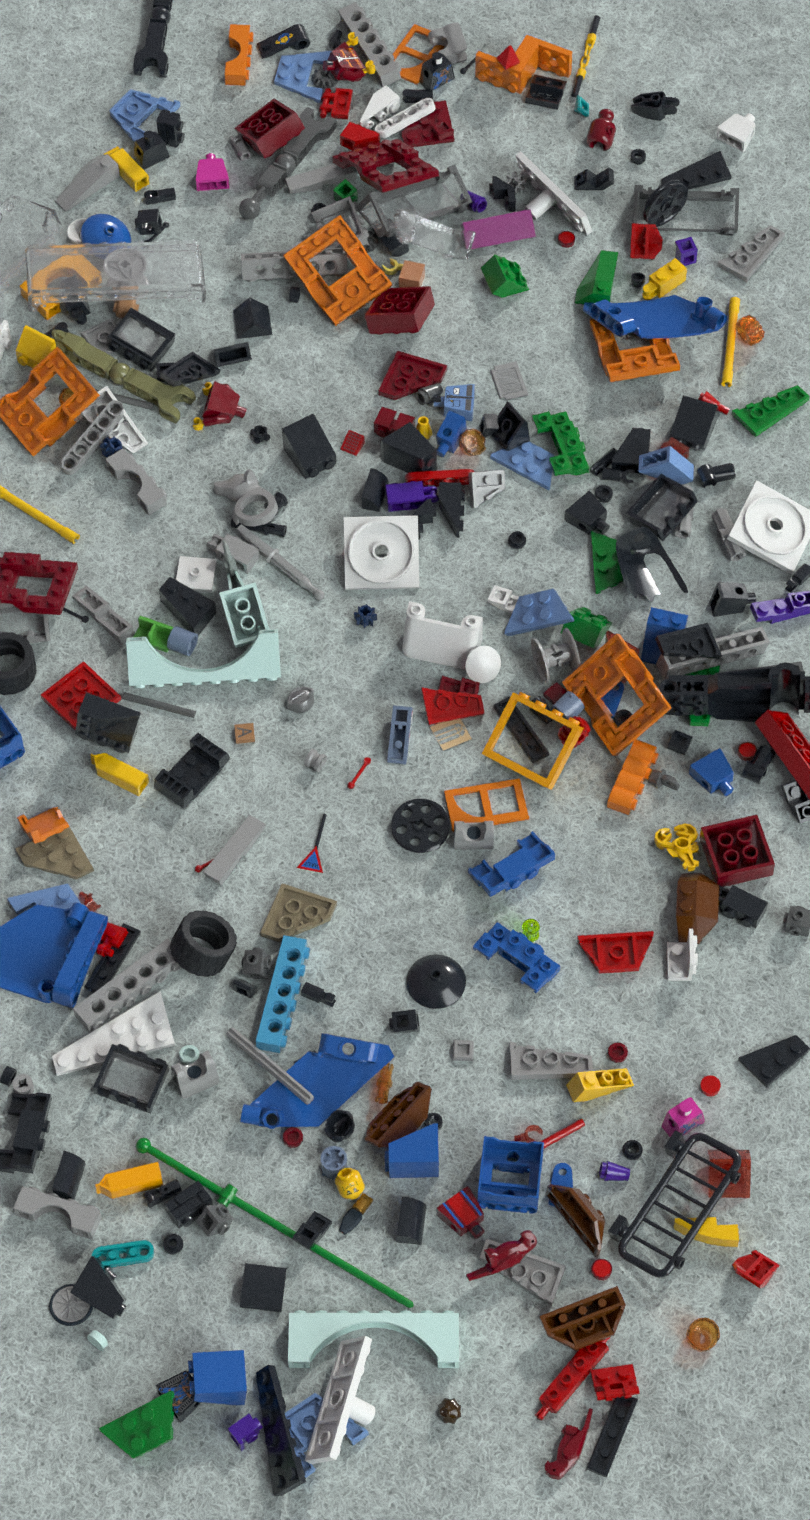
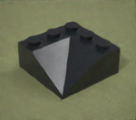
(107, 723)

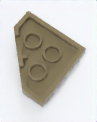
(57, 855)
(296, 912)

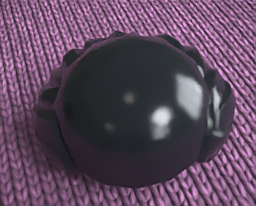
(342, 1122)

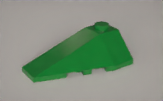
(599, 279)

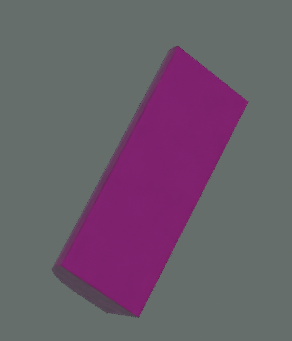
(501, 228)

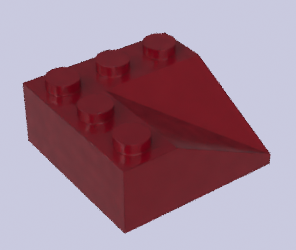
(270, 128)
(400, 310)
(737, 851)

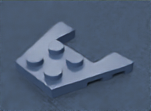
(295, 72)
(136, 108)
(57, 896)
(303, 1421)

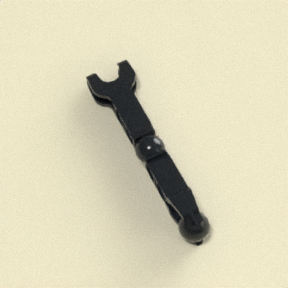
(153, 52)

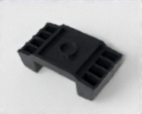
(192, 771)

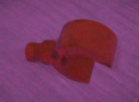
(89, 902)
(524, 1136)

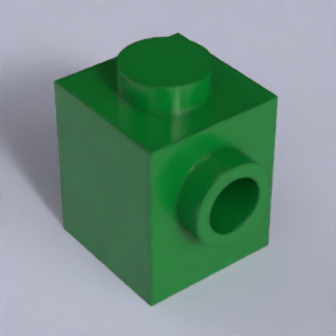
(345, 190)

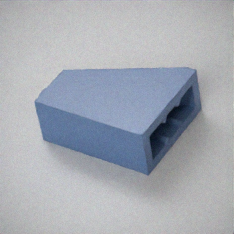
(667, 462)

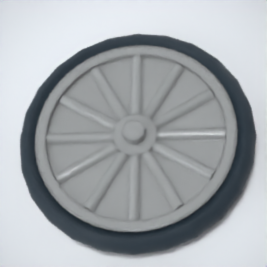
(68, 1308)

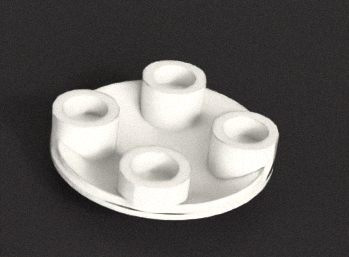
(482, 664)

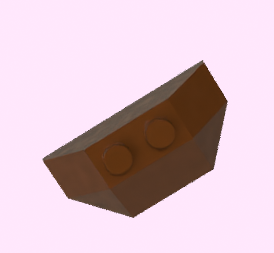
(696, 905)
(400, 1116)
(579, 1214)
(586, 1319)

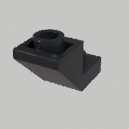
(589, 181)
(504, 191)
(425, 515)
(797, 801)

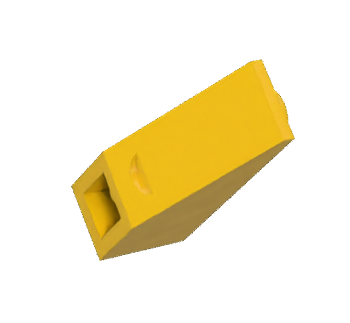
(594, 1084)

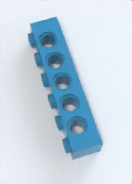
(290, 948)

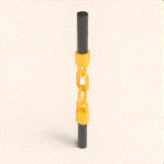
(591, 37)

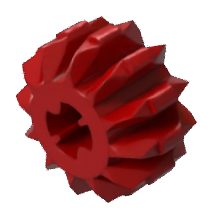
(565, 731)

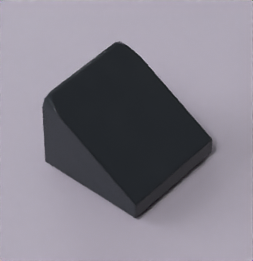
(488, 424)
(244, 988)

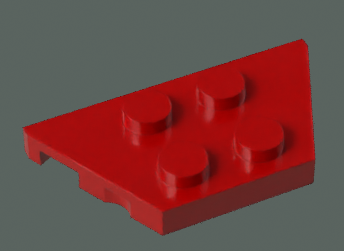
(616, 951)

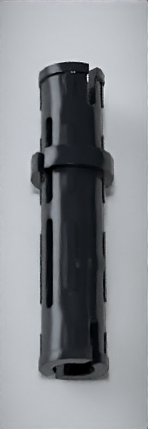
(268, 528)

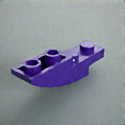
(782, 609)

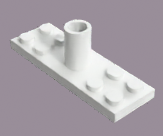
(550, 195)
(340, 1401)

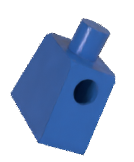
(452, 423)
(713, 772)

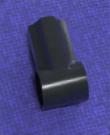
(711, 475)
(758, 765)

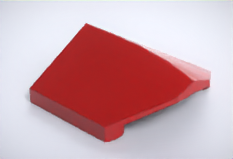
(645, 241)
(755, 1268)

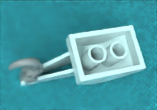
(241, 605)

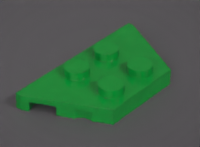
(605, 562)
(143, 1427)

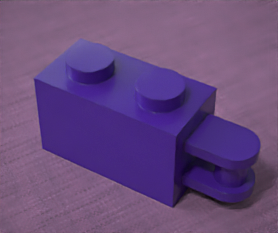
(409, 495)

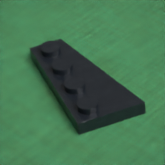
(702, 173)

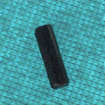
(603, 462)

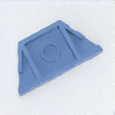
(528, 462)
(537, 612)

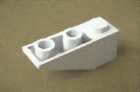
(381, 104)

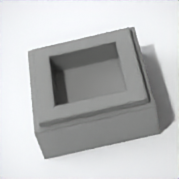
(463, 1050)

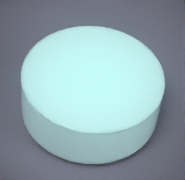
(188, 1054)
(97, 1340)

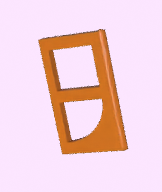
(413, 74)
(458, 814)

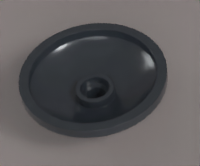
(438, 991)

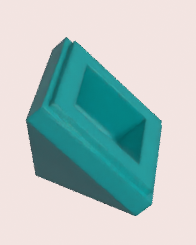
(580, 102)

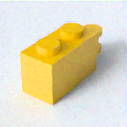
(665, 280)

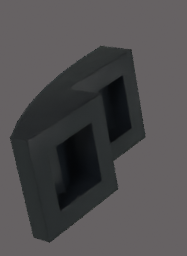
(312, 1231)

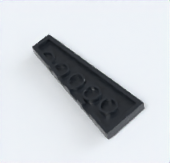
(284, 1465)

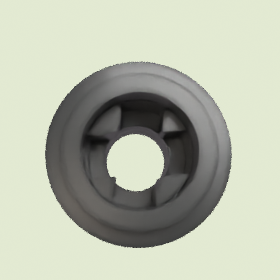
(426, 394)

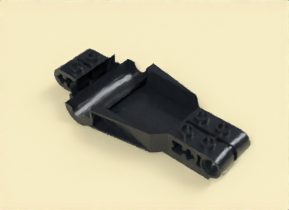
(737, 694)

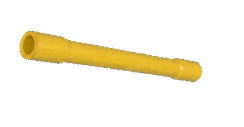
(727, 373)
(64, 532)

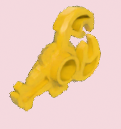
(681, 846)

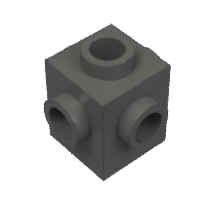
(797, 921)
(256, 963)
(215, 1220)

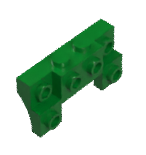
(567, 442)

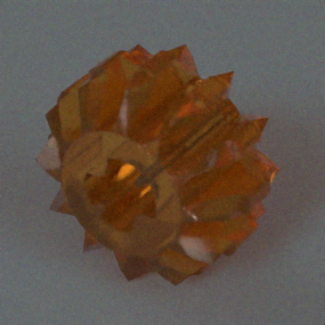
(749, 330)

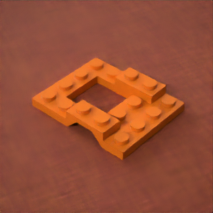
(351, 290)
(632, 362)
(26, 417)
(602, 673)

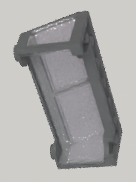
(430, 197)
(701, 213)

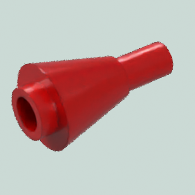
(707, 397)

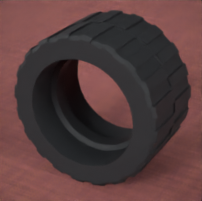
(24, 675)
(195, 957)

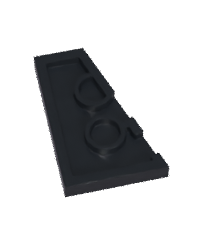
(774, 1060)

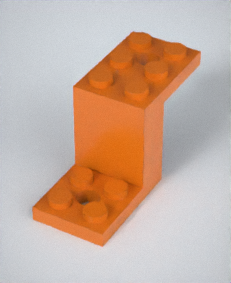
(531, 54)

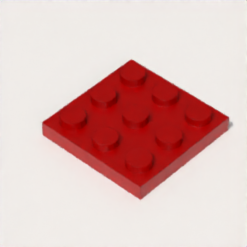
(68, 693)

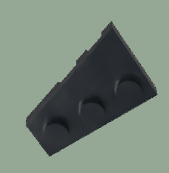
(188, 370)
(689, 642)

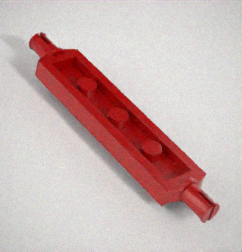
(571, 1377)

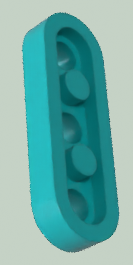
(132, 1250)

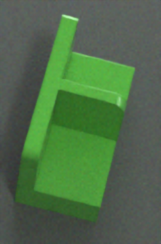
(155, 632)

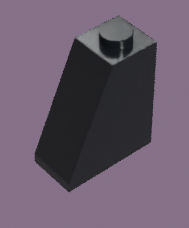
(628, 454)
(99, 1289)

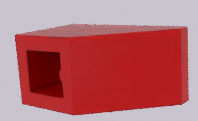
(358, 137)

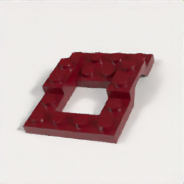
(384, 153)
(30, 565)

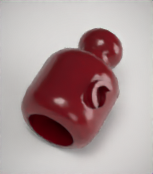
(602, 130)

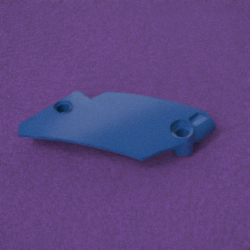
(658, 317)
(327, 1075)

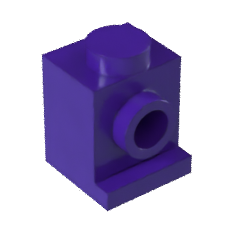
(686, 251)
(245, 1431)

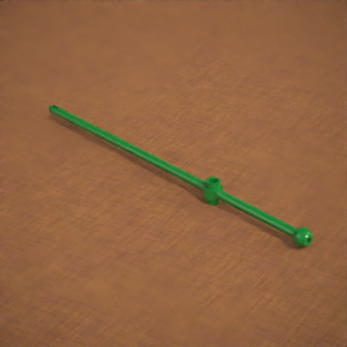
(228, 1196)

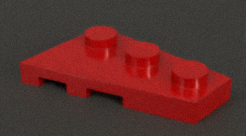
(449, 706)

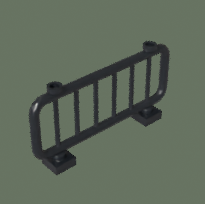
(621, 1230)

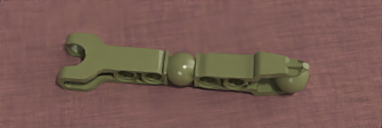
(133, 380)

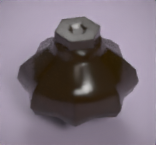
(449, 1410)

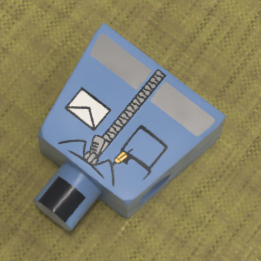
(458, 400)

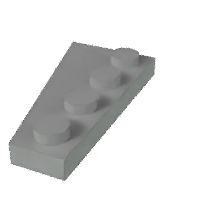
(752, 254)
(546, 1064)
(533, 1274)

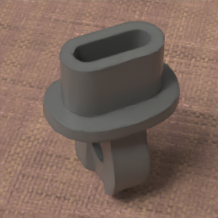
(660, 778)

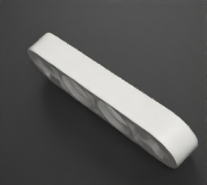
(405, 118)

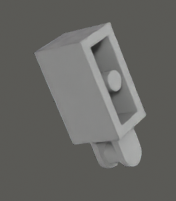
(244, 554)

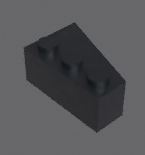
(187, 605)

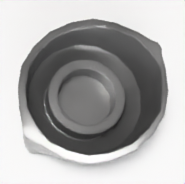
(300, 699)

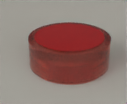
(747, 751)

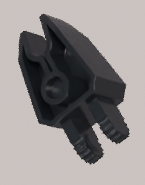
(654, 105)

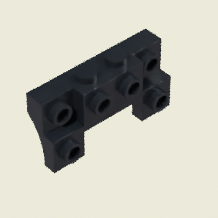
(29, 1134)

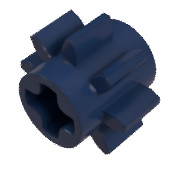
(110, 446)
(365, 616)

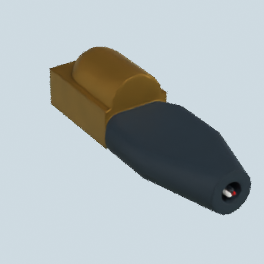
(355, 1215)

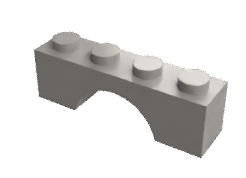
(123, 466)
(34, 1203)

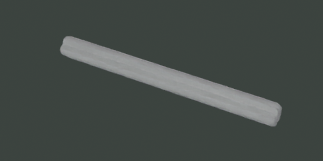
(270, 1066)

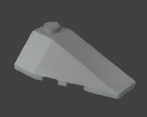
(89, 180)

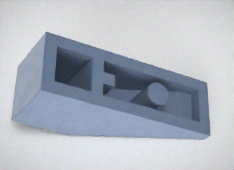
(400, 734)

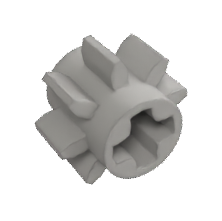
(519, 178)

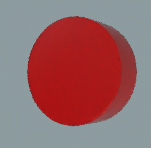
(710, 1085)

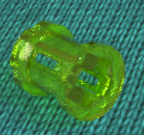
(526, 926)

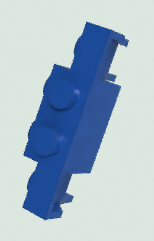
(515, 868)
(520, 952)

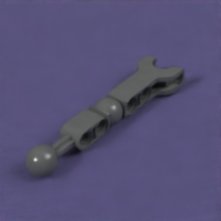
(286, 162)

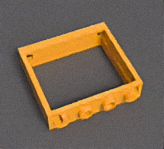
(563, 756)

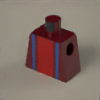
(462, 1213)

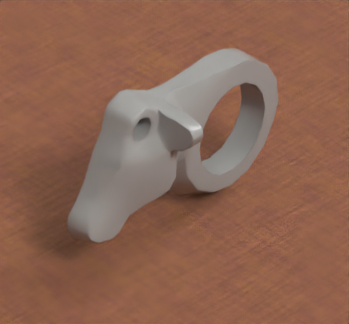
(245, 490)

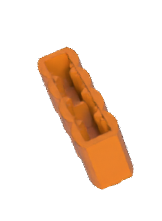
(631, 777)

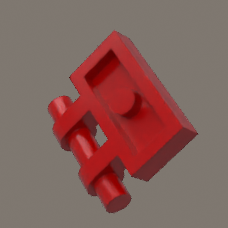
(341, 103)
(112, 936)
(614, 1382)

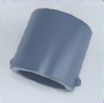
(182, 641)
(569, 705)
(332, 1161)

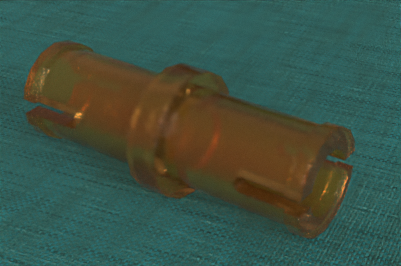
(384, 1084)

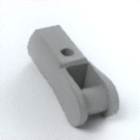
(240, 147)

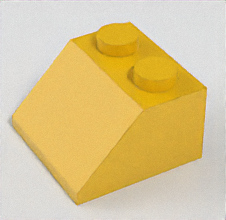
(33, 347)

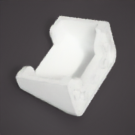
(439, 640)

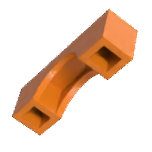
(236, 69)

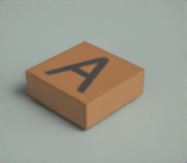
(244, 733)

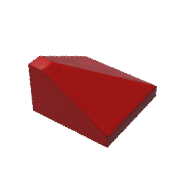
(508, 58)

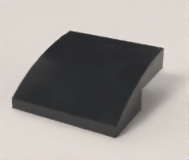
(546, 86)
(263, 1287)

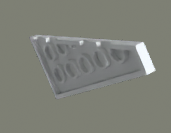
(140, 1029)

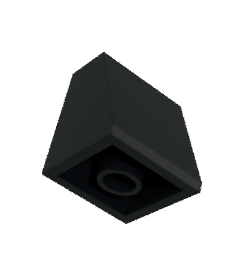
(694, 422)
(308, 446)
(408, 450)

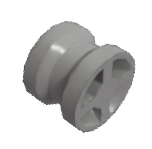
(315, 760)
(28, 1088)

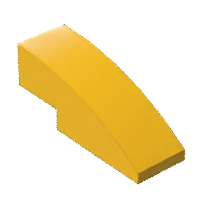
(711, 1232)

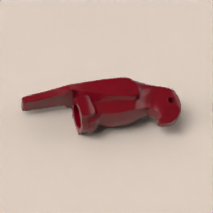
(505, 1255)
(568, 1449)

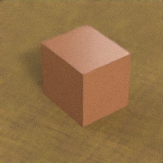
(412, 274)

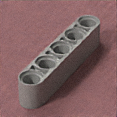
(93, 429)

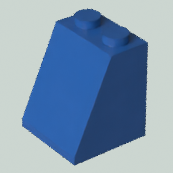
(660, 623)
(414, 1154)
(218, 1377)

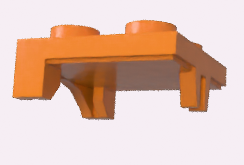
(43, 825)

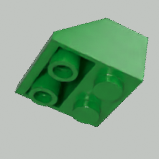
(504, 276)
(587, 627)

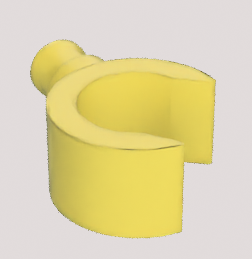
(398, 267)

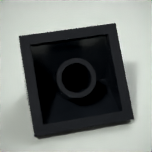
(252, 319)
(512, 428)

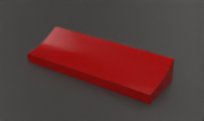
(788, 744)

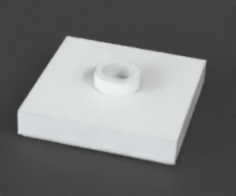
(197, 573)

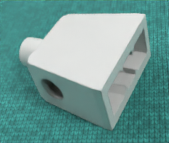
(737, 131)

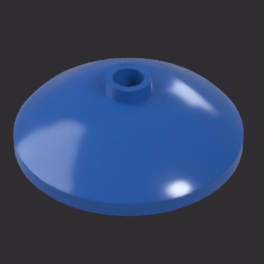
(97, 226)

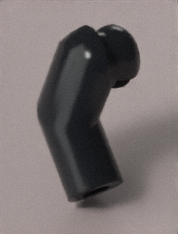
(335, 39)

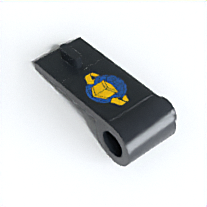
(294, 35)

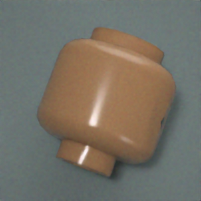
(121, 307)

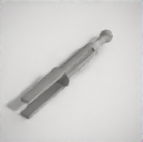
(273, 556)

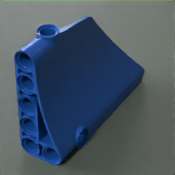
(49, 952)

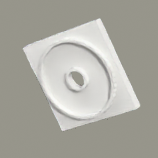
(754, 533)
(369, 571)

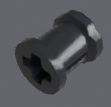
(280, 499)

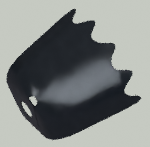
(633, 567)

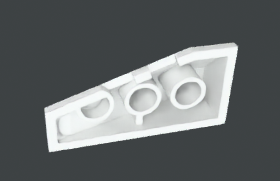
(125, 430)

